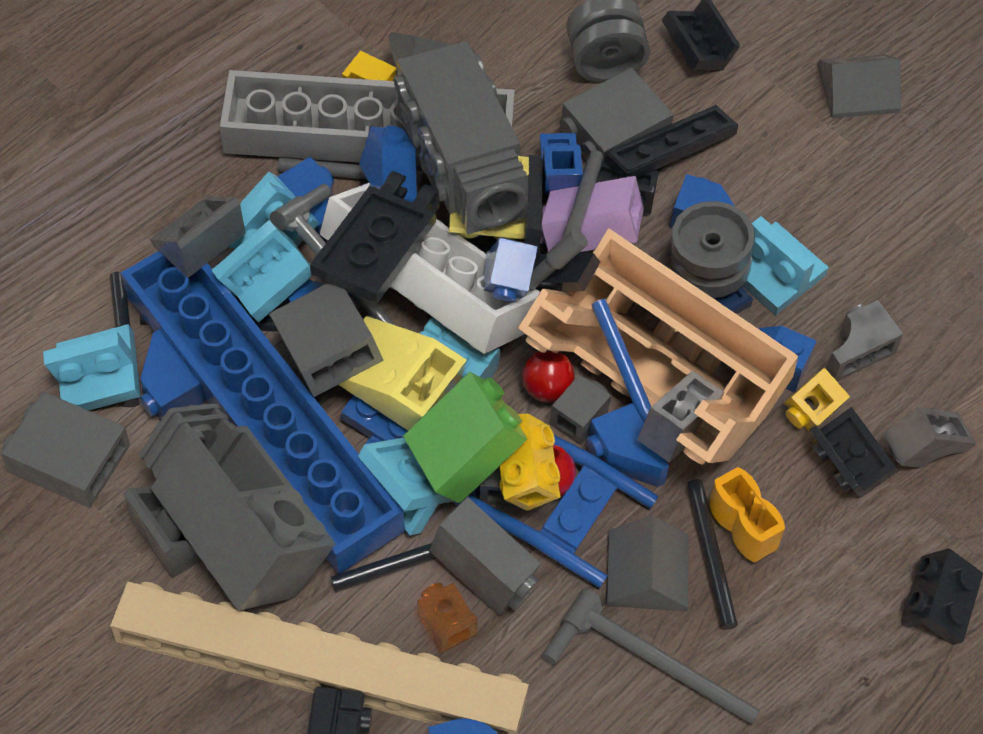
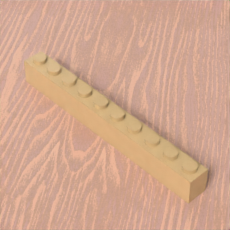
(309, 658)

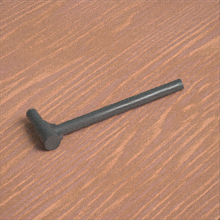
(295, 216)
(573, 239)
(586, 614)

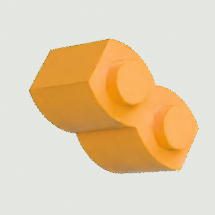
(751, 519)

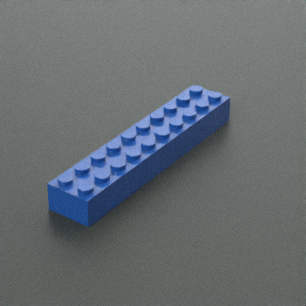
(263, 393)

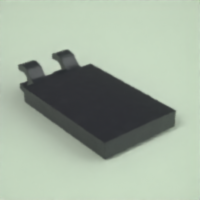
(377, 238)

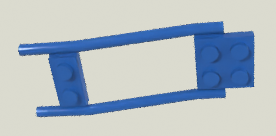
(570, 518)

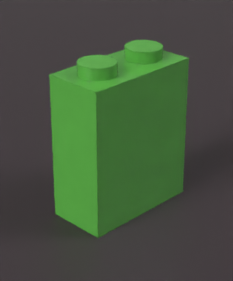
(465, 437)

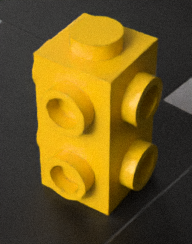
(531, 473)

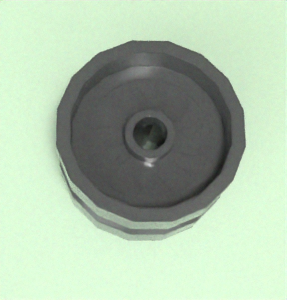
(607, 38)
(713, 247)

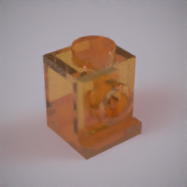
(450, 627)

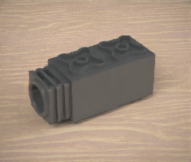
(462, 136)
(234, 506)

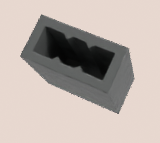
(614, 113)
(326, 337)
(65, 449)
(485, 557)

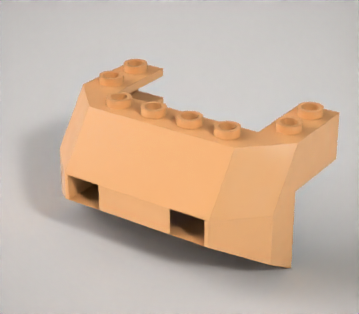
(690, 337)

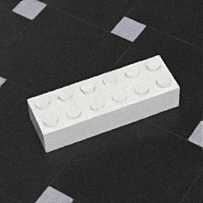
(447, 282)

